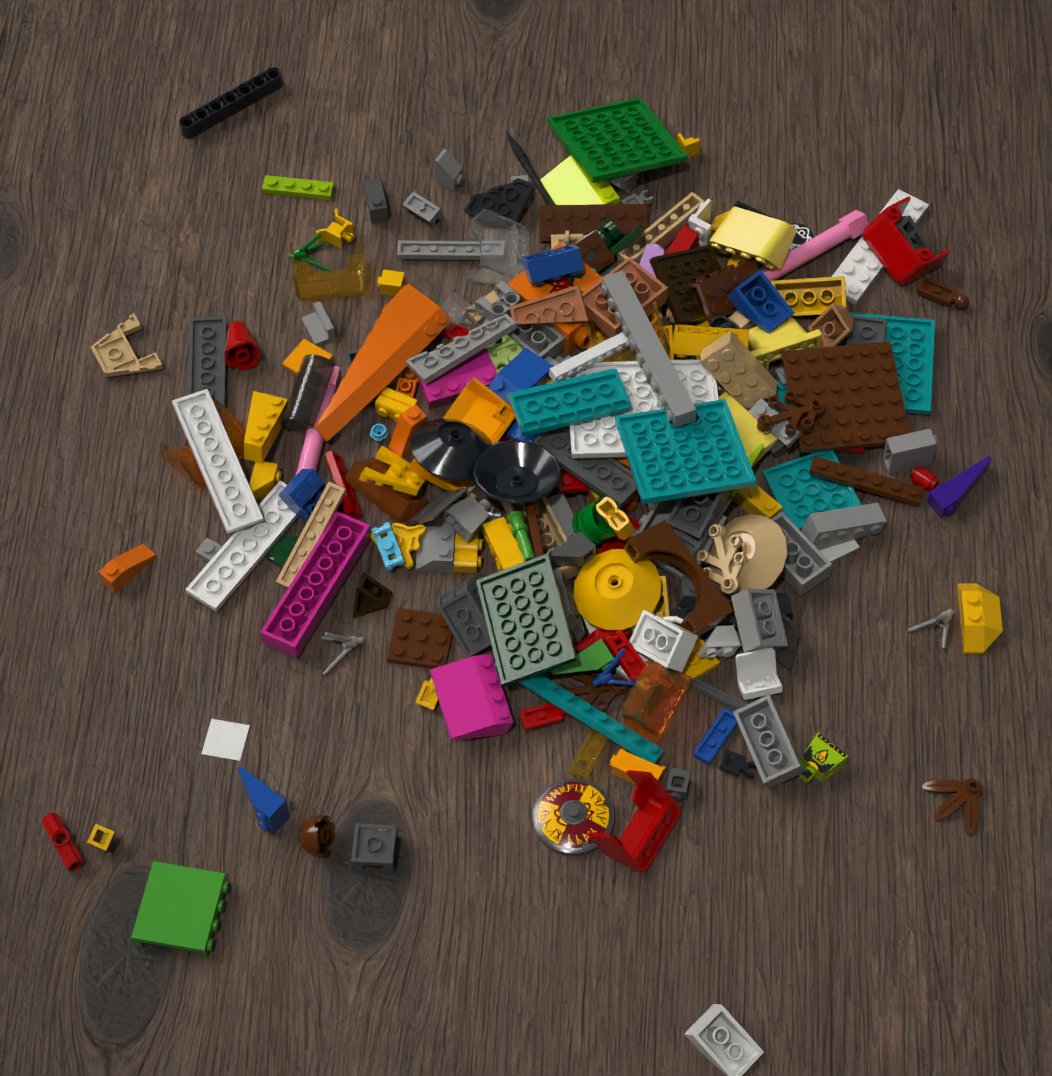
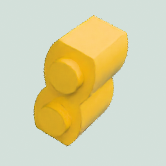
(615, 518)
(466, 554)

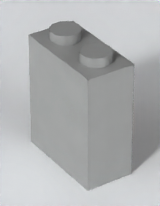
(909, 451)

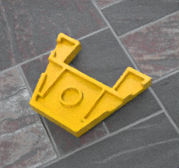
(398, 475)

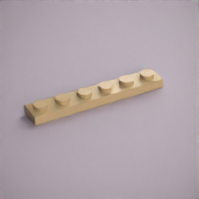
(312, 531)

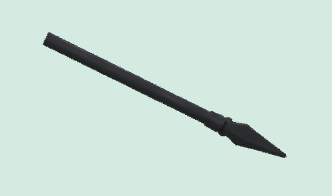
(522, 158)

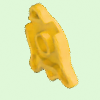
(407, 539)

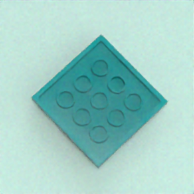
(804, 493)

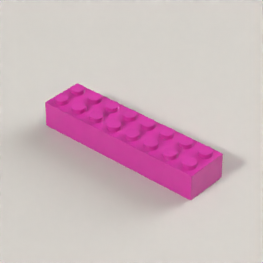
(316, 584)

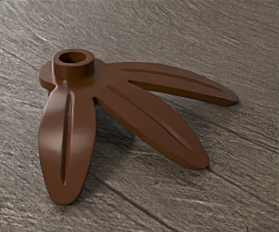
(963, 794)

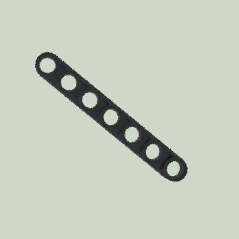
(230, 103)

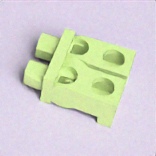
(503, 352)

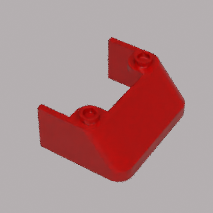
(895, 251)
(648, 827)

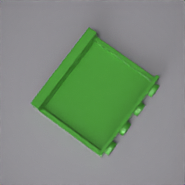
(180, 908)

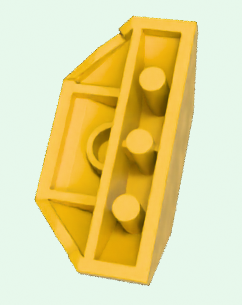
(978, 617)

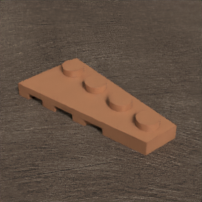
(556, 307)

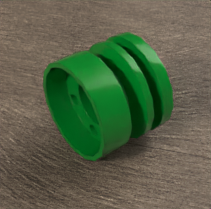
(591, 524)

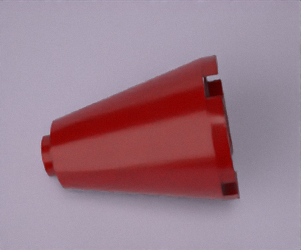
(240, 347)

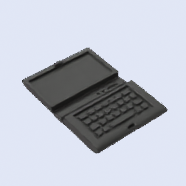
(436, 506)

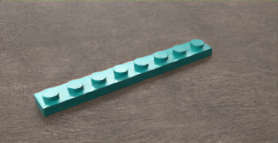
(594, 718)

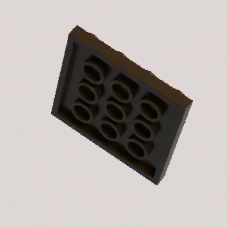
(678, 272)

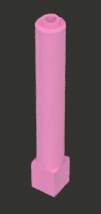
(848, 227)
(313, 440)

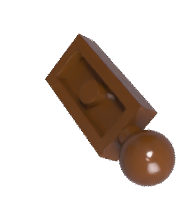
(941, 293)

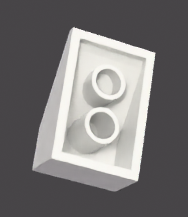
(663, 641)
(724, 1041)

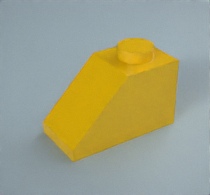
(264, 478)

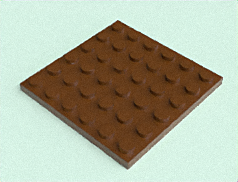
(858, 394)

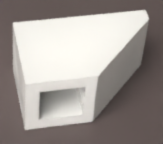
(721, 642)

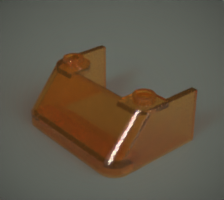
(184, 460)

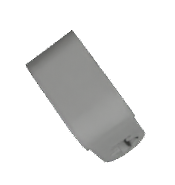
(507, 298)

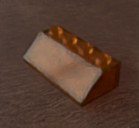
(396, 504)

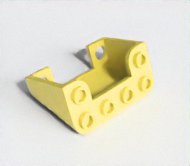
(754, 237)

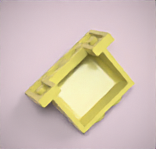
(784, 337)

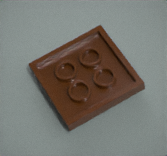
(419, 639)

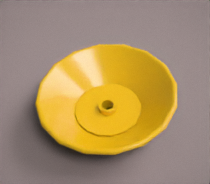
(617, 605)

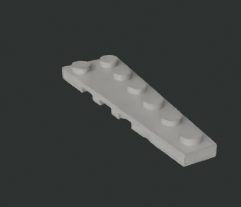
(445, 357)

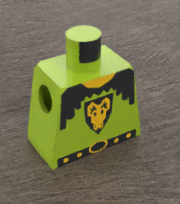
(822, 759)

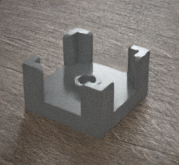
(374, 846)

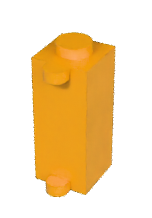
(626, 761)

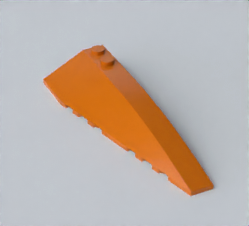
(398, 334)

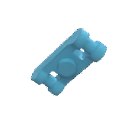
(388, 546)

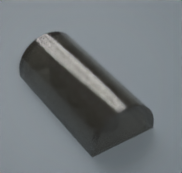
(307, 393)

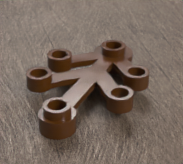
(813, 407)
(593, 692)

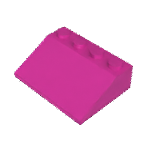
(449, 385)
(472, 698)

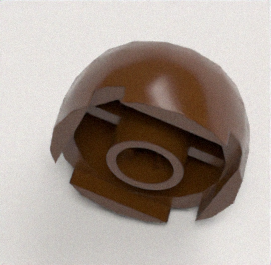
(316, 835)

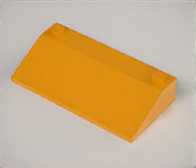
(477, 407)

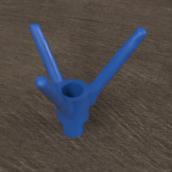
(606, 677)

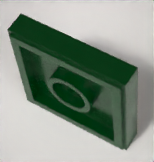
(627, 239)

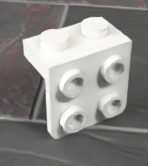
(699, 222)
(757, 673)

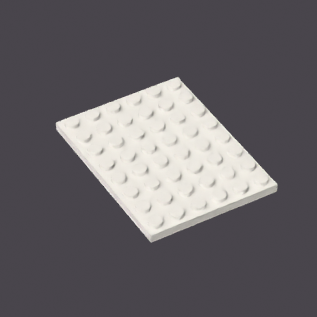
(600, 436)

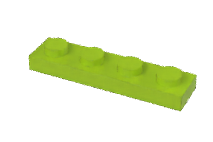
(298, 187)

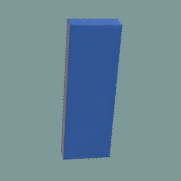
(716, 737)

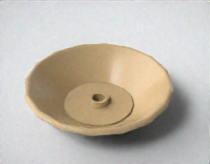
(764, 547)

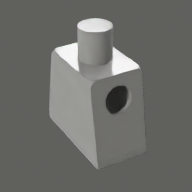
(467, 517)

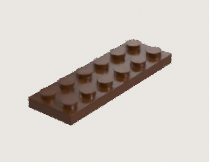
(587, 218)

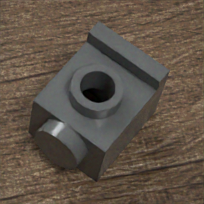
(676, 779)

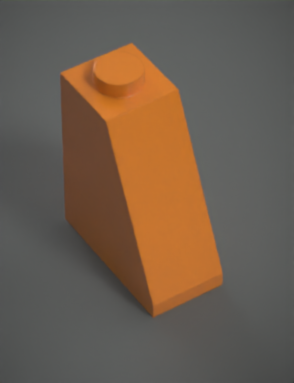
(405, 427)

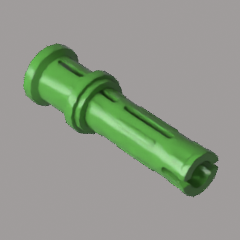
(520, 531)

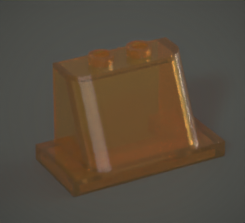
(654, 700)

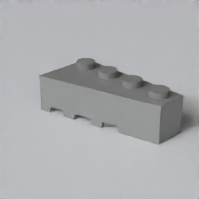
(843, 525)

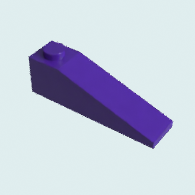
(950, 494)

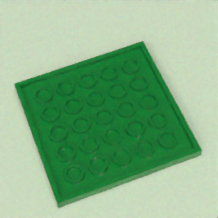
(616, 139)

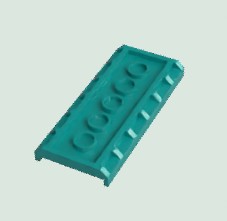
(569, 402)

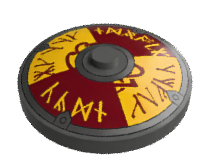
(569, 812)

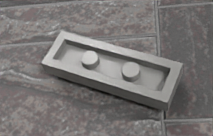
(762, 408)

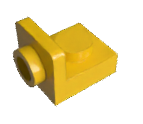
(427, 695)

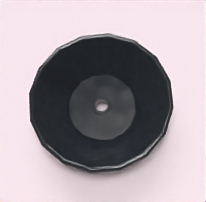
(448, 448)
(516, 471)

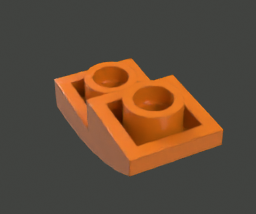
(407, 383)

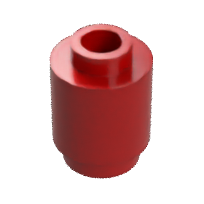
(924, 478)

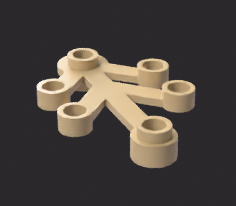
(724, 559)

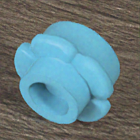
(379, 428)

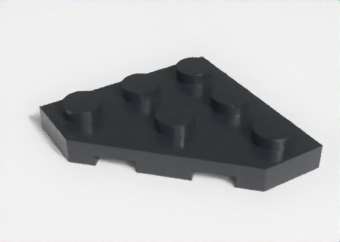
(504, 200)

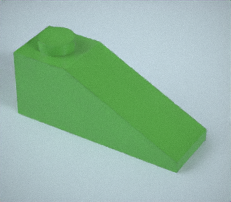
(590, 659)

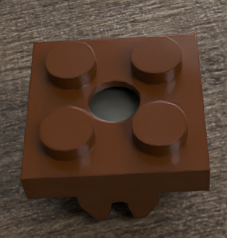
(594, 251)

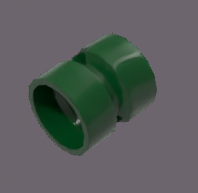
(615, 234)

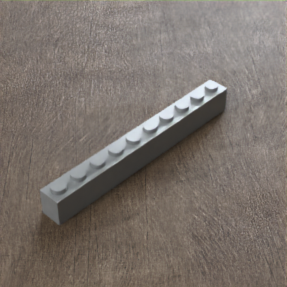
(648, 349)

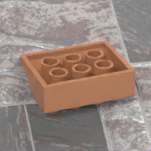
(642, 282)

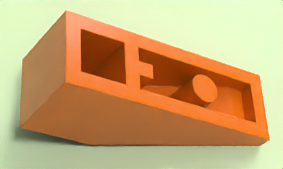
(125, 567)

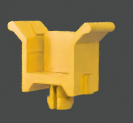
(337, 232)

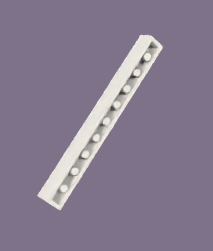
(589, 357)

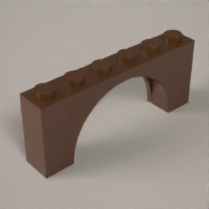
(663, 544)

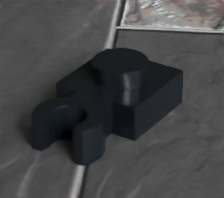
(735, 763)

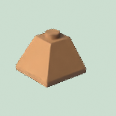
(833, 324)

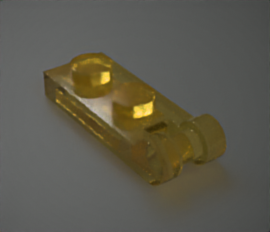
(588, 754)

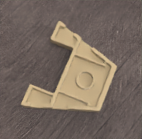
(116, 354)

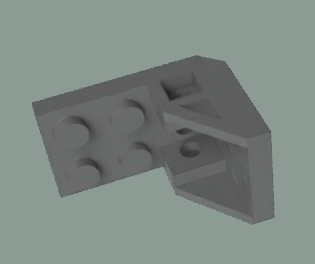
(465, 616)
(573, 616)

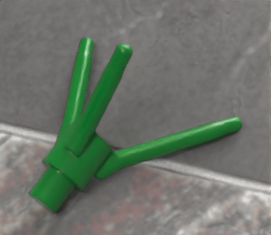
(303, 254)

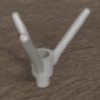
(942, 621)
(347, 642)

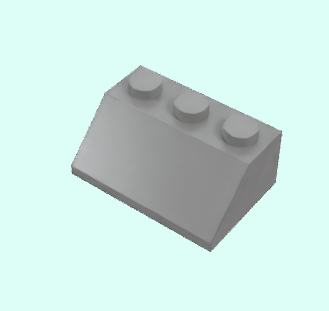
(539, 338)
(436, 547)
(759, 619)

